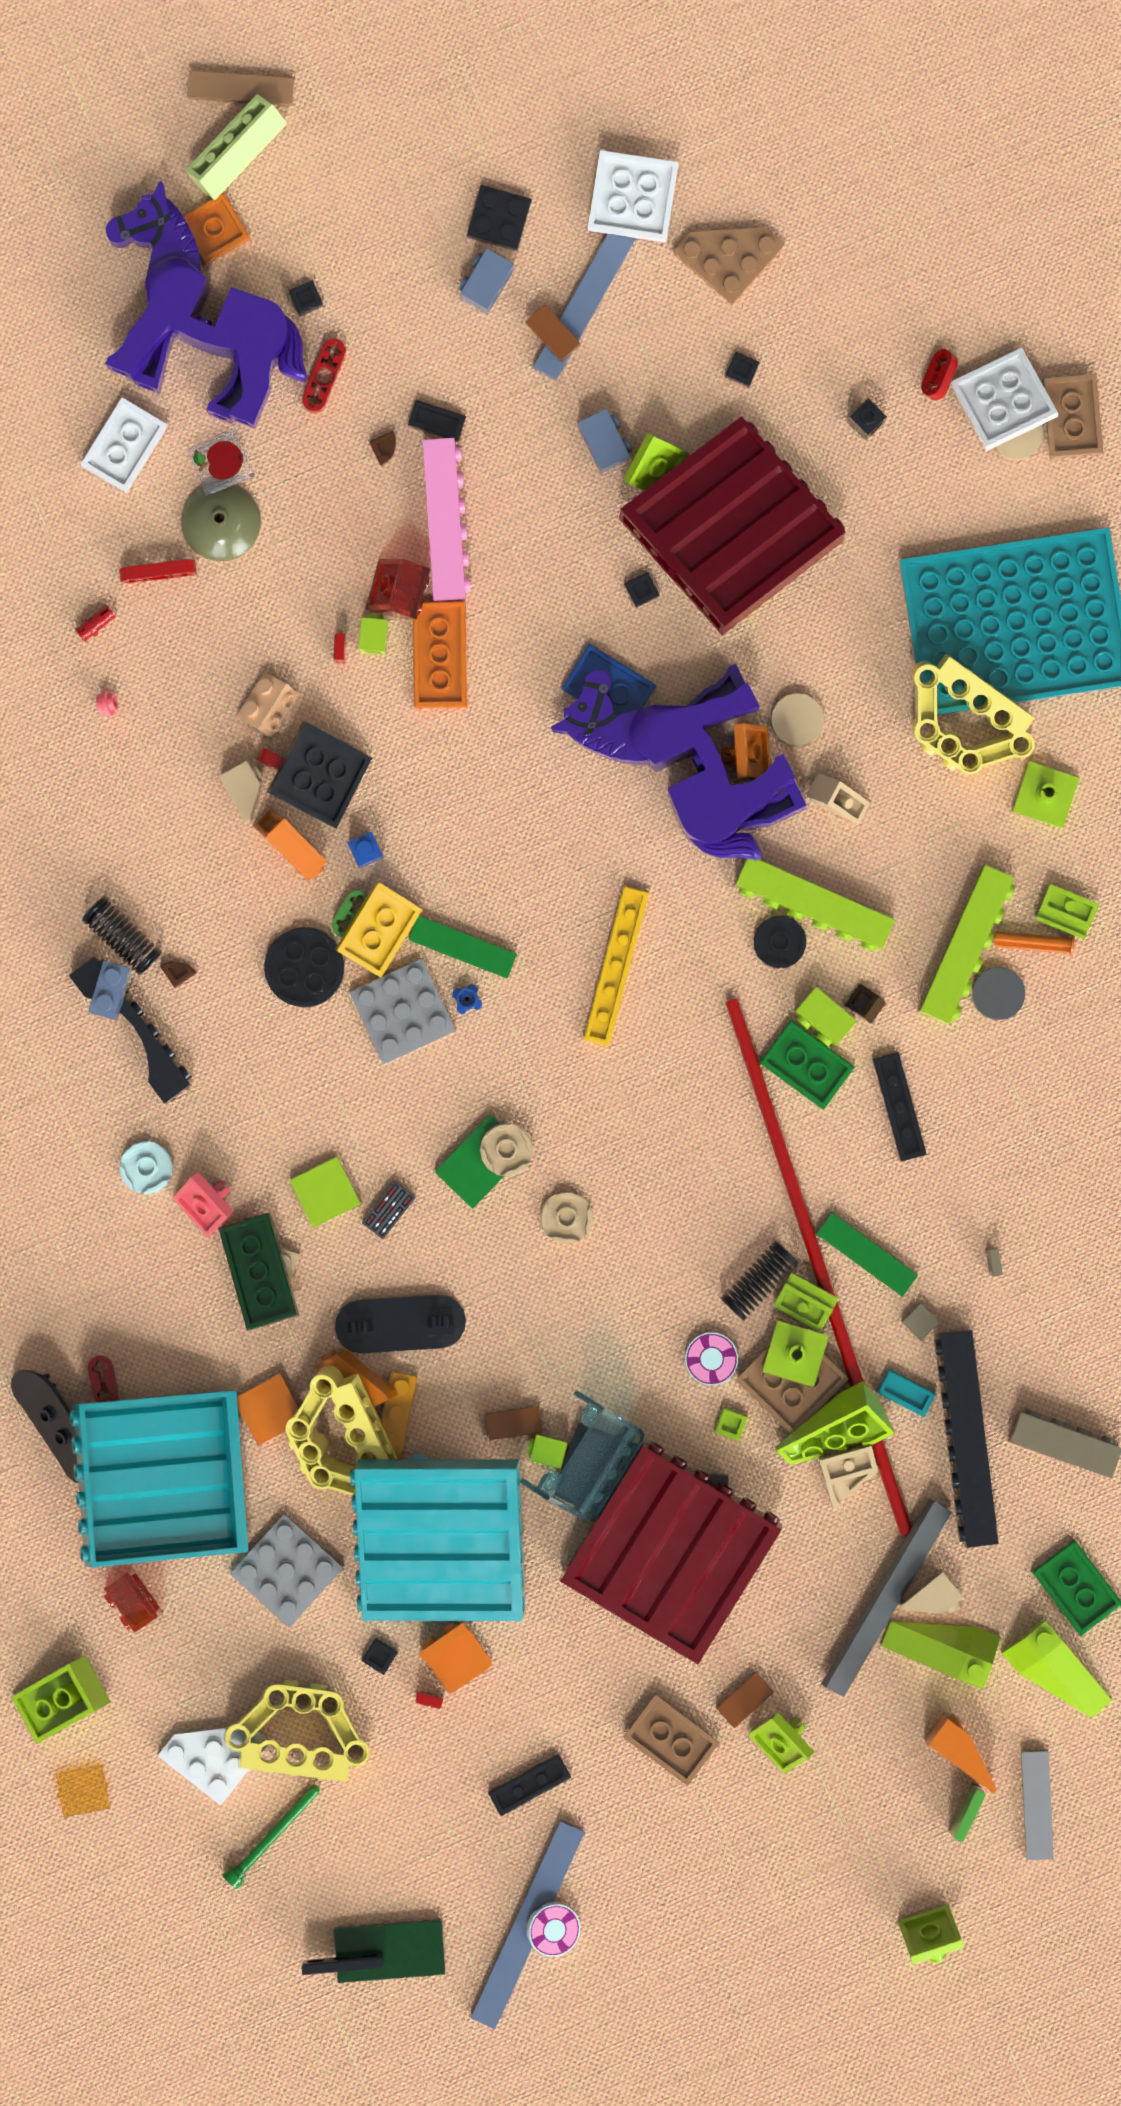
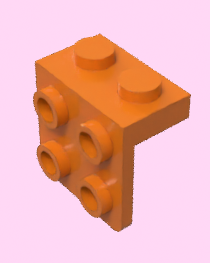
(455, 1656)

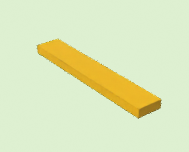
(616, 966)

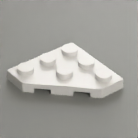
(207, 1760)

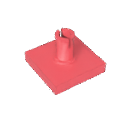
(204, 1203)

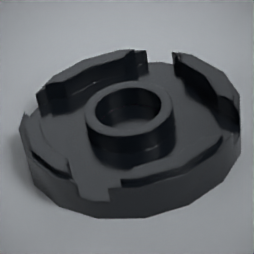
(779, 942)

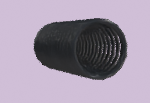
(96, 910)
(729, 1301)

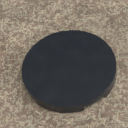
(304, 967)

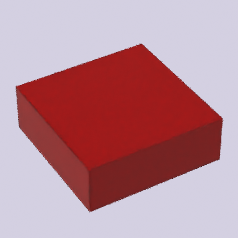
(339, 647)
(429, 1699)

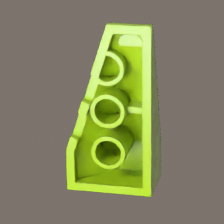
(845, 1421)
(951, 1649)
(1051, 1665)

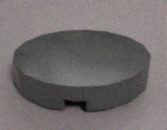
(998, 993)

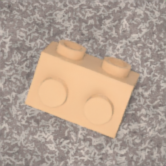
(268, 704)

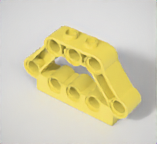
(985, 753)
(343, 1391)
(337, 1720)

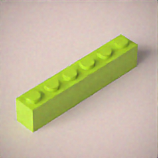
(814, 903)
(966, 945)

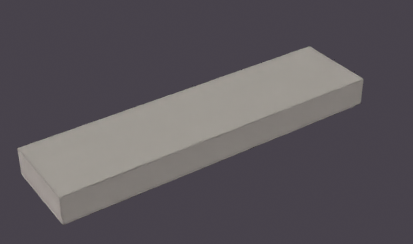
(1037, 1805)

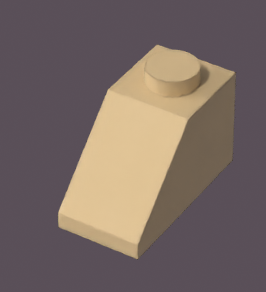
(243, 788)
(838, 798)
(934, 1596)

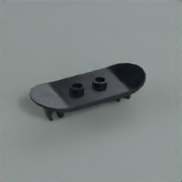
(400, 1324)
(48, 1414)

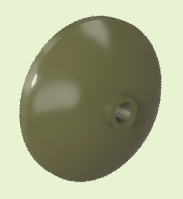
(225, 539)

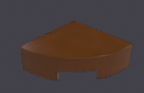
(384, 447)
(178, 972)

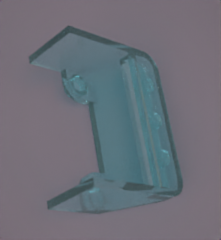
(594, 1464)

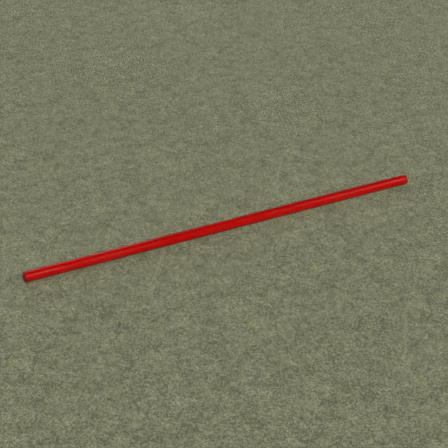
(812, 1246)

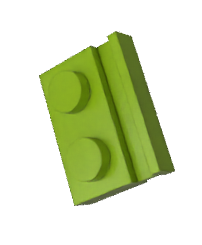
(1067, 912)
(806, 1302)

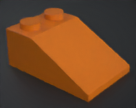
(955, 1744)

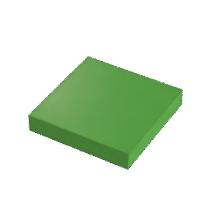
(967, 1812)

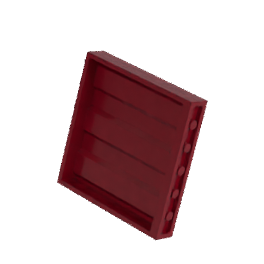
(732, 525)
(671, 1551)

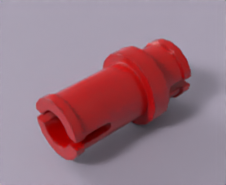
(93, 624)

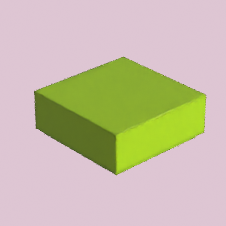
(731, 1424)

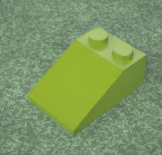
(61, 1699)

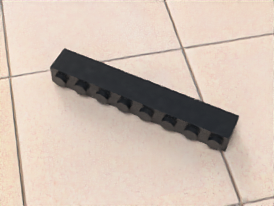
(967, 1438)

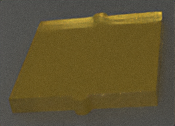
(83, 1790)

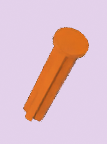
(1034, 942)

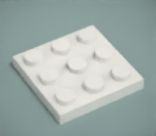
(633, 196)
(1004, 399)

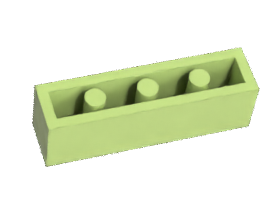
(236, 146)

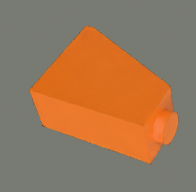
(290, 844)
(349, 1365)

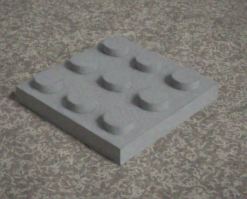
(402, 1011)
(286, 1570)

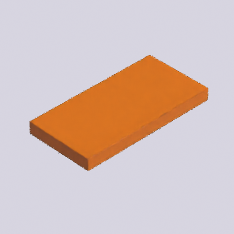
(440, 656)

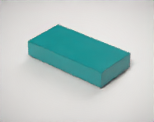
(906, 1393)

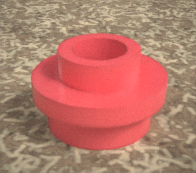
(106, 703)

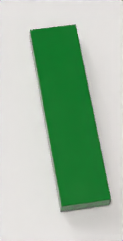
(462, 947)
(866, 1254)

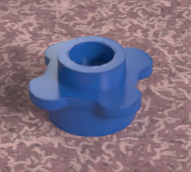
(473, 1003)

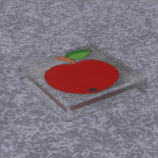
(220, 462)

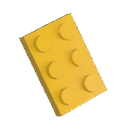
(378, 929)

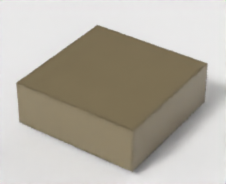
(994, 1262)
(920, 1322)

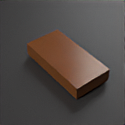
(552, 333)
(514, 1423)
(744, 1699)

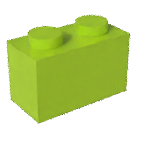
(824, 1017)

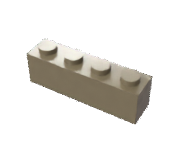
(1064, 1444)

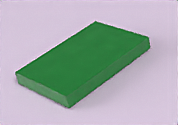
(807, 1065)
(465, 1169)
(1077, 1587)

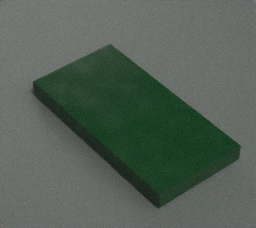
(258, 1271)
(407, 1949)

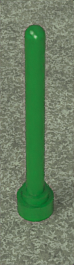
(236, 1874)

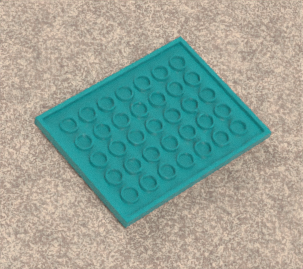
(1019, 615)

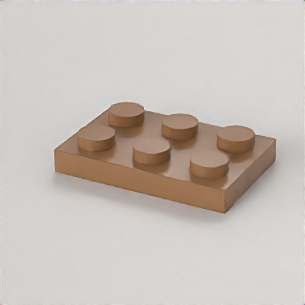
(1078, 421)
(671, 1739)

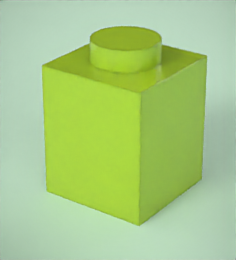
(373, 634)
(547, 1450)

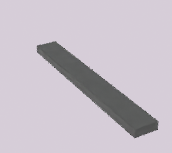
(886, 1597)

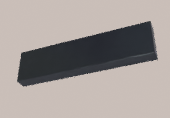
(899, 1106)

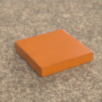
(216, 228)
(267, 1408)

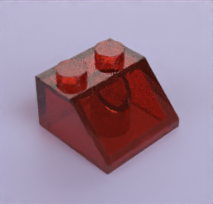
(398, 588)
(132, 1601)

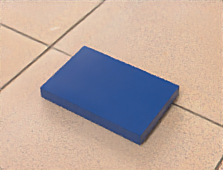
(628, 688)

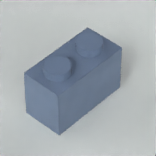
(486, 280)
(604, 440)
(110, 990)

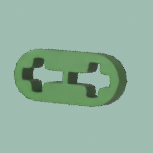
(345, 910)

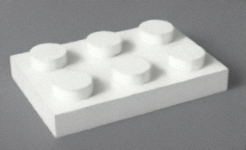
(124, 445)

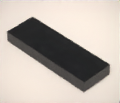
(529, 1784)
(343, 1963)

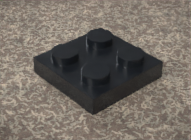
(499, 218)

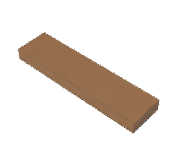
(240, 87)

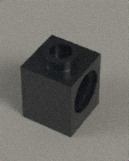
(867, 419)

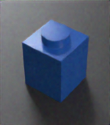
(365, 850)

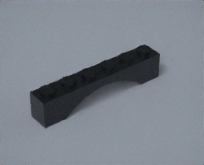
(164, 1074)

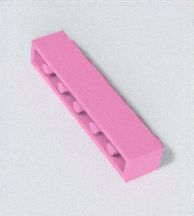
(444, 519)

